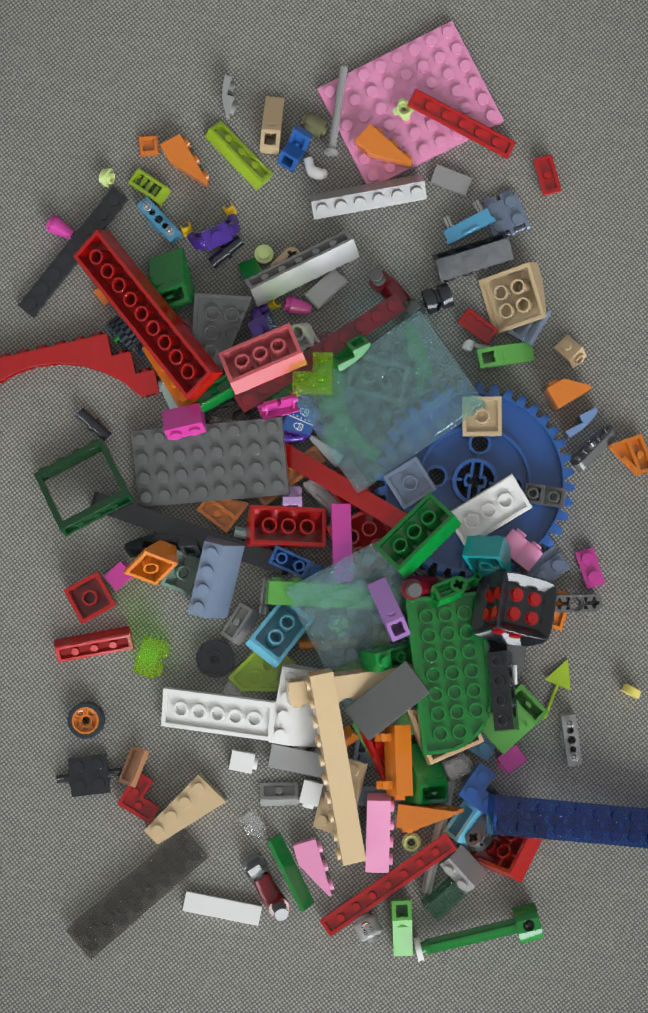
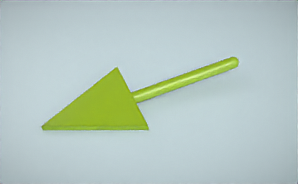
(559, 677)

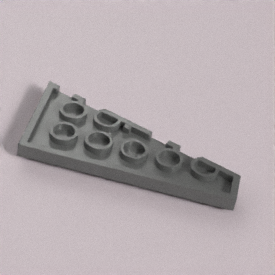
(218, 321)

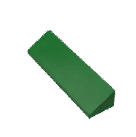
(216, 394)
(290, 872)

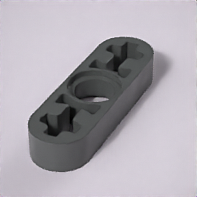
(585, 455)
(582, 607)

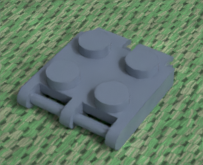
(507, 213)

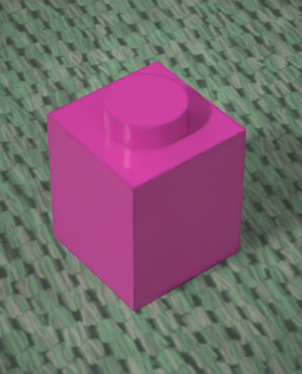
(116, 576)
(511, 759)

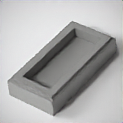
(451, 180)

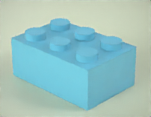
(276, 634)

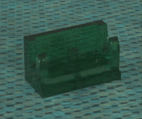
(443, 898)

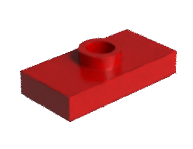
(477, 326)

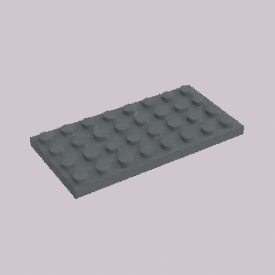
(216, 465)

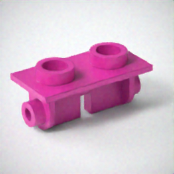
(278, 408)

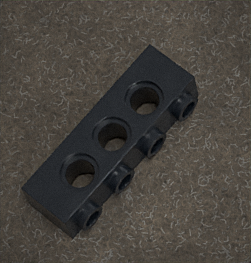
(503, 691)

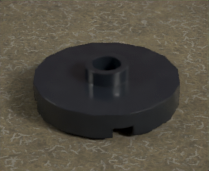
(207, 665)

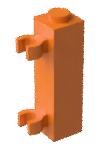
(397, 761)

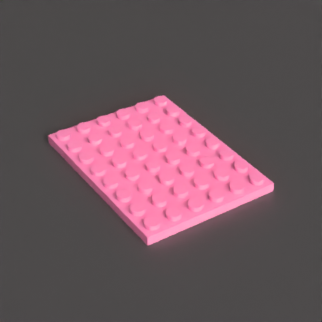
(433, 64)

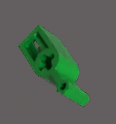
(445, 592)

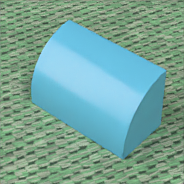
(462, 823)

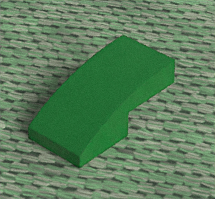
(355, 349)

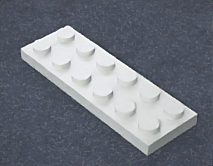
(218, 713)

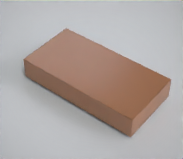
(133, 766)

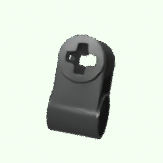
(479, 833)

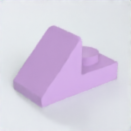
(294, 499)

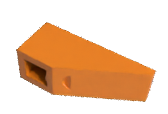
(378, 147)
(180, 157)

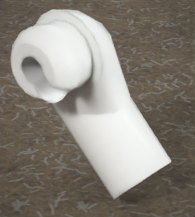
(313, 171)

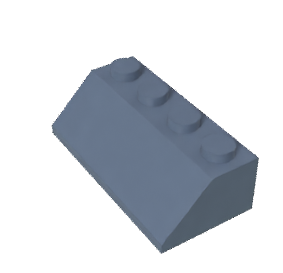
(216, 578)

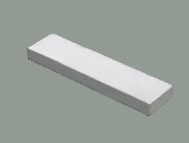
(222, 908)

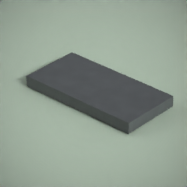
(387, 700)

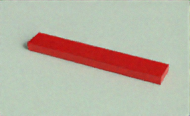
(461, 123)

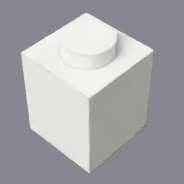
(243, 761)
(310, 793)

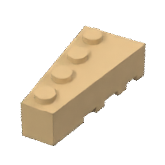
(188, 806)

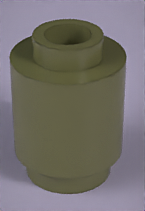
(315, 125)

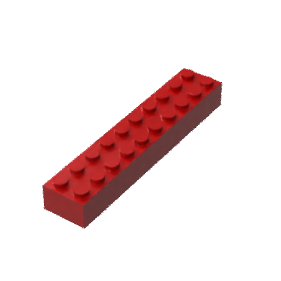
(147, 314)

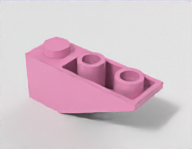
(311, 862)

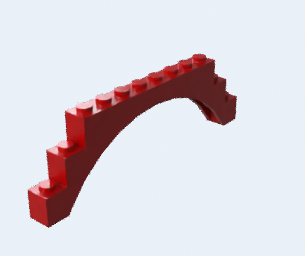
(84, 352)

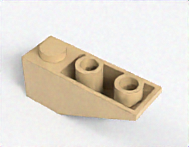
(272, 125)

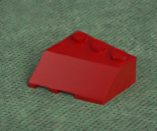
(508, 856)

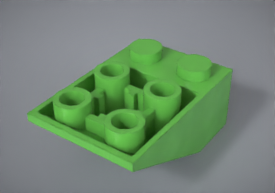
(529, 714)

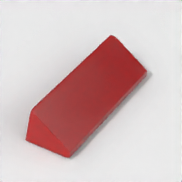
(93, 644)

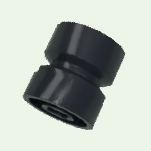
(437, 298)

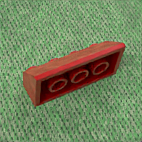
(286, 527)

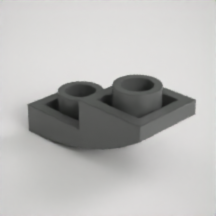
(545, 495)

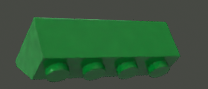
(418, 535)

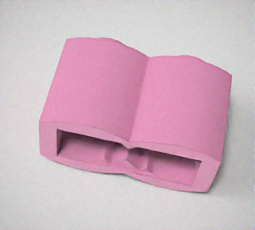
(523, 551)

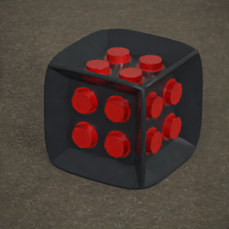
(514, 608)

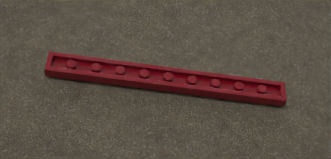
(333, 343)

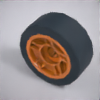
(82, 729)

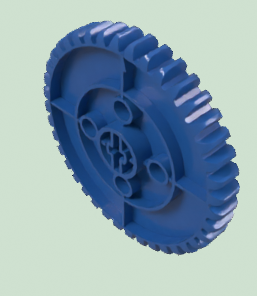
(522, 450)

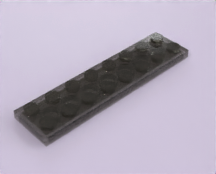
(137, 893)

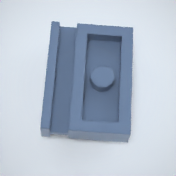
(529, 332)
(549, 565)

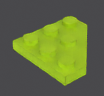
(258, 674)

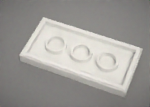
(491, 509)

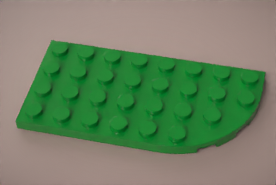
(454, 670)

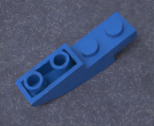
(293, 563)

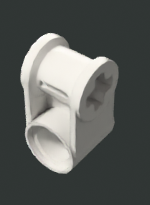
(308, 336)

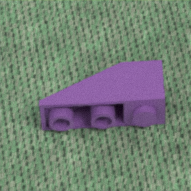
(388, 609)

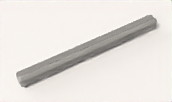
(430, 874)

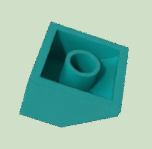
(487, 554)

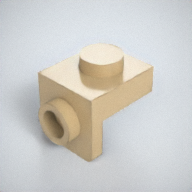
(571, 351)

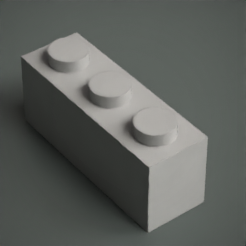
(296, 759)

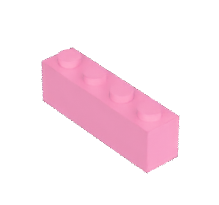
(378, 833)

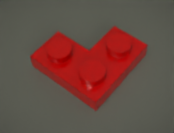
(136, 803)

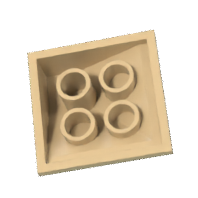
(514, 297)

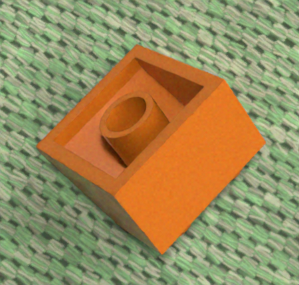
(563, 392)
(153, 562)

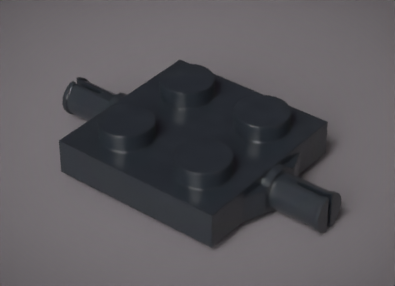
(89, 775)

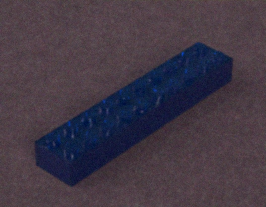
(567, 821)

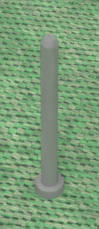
(331, 150)

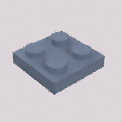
(409, 483)

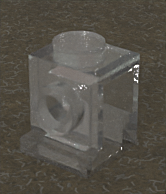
(253, 823)

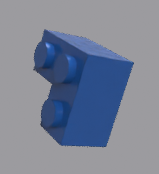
(475, 785)

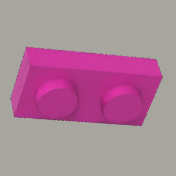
(589, 568)

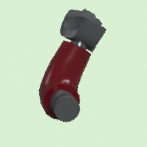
(387, 286)
(420, 585)
(270, 894)

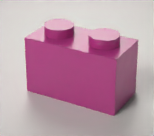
(184, 421)

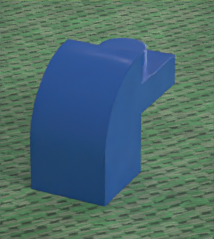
(295, 148)

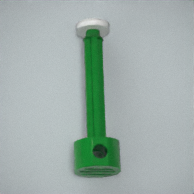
(485, 932)

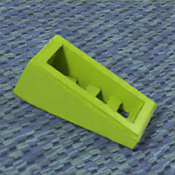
(160, 192)

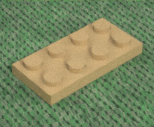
(358, 772)

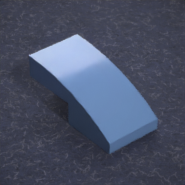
(584, 419)

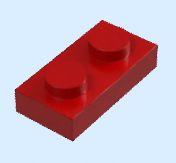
(547, 175)

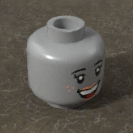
(367, 928)

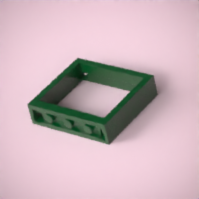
(97, 510)

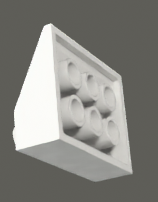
(293, 724)

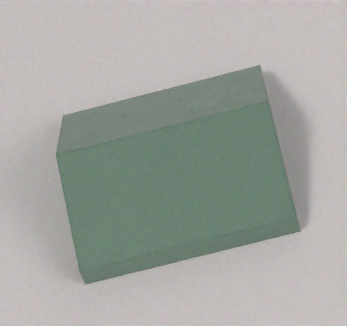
(183, 575)

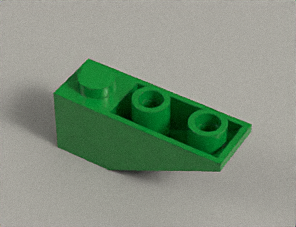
(385, 657)

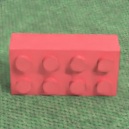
(262, 358)

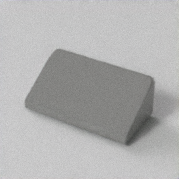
(240, 623)
(279, 794)

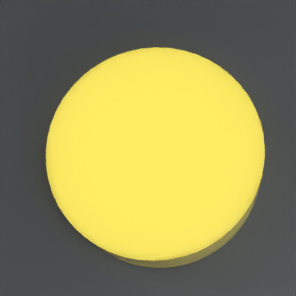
(631, 691)

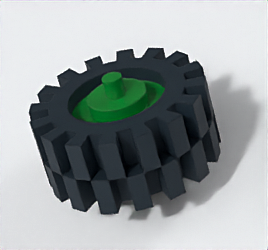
(122, 333)

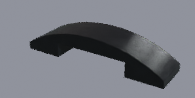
(187, 545)

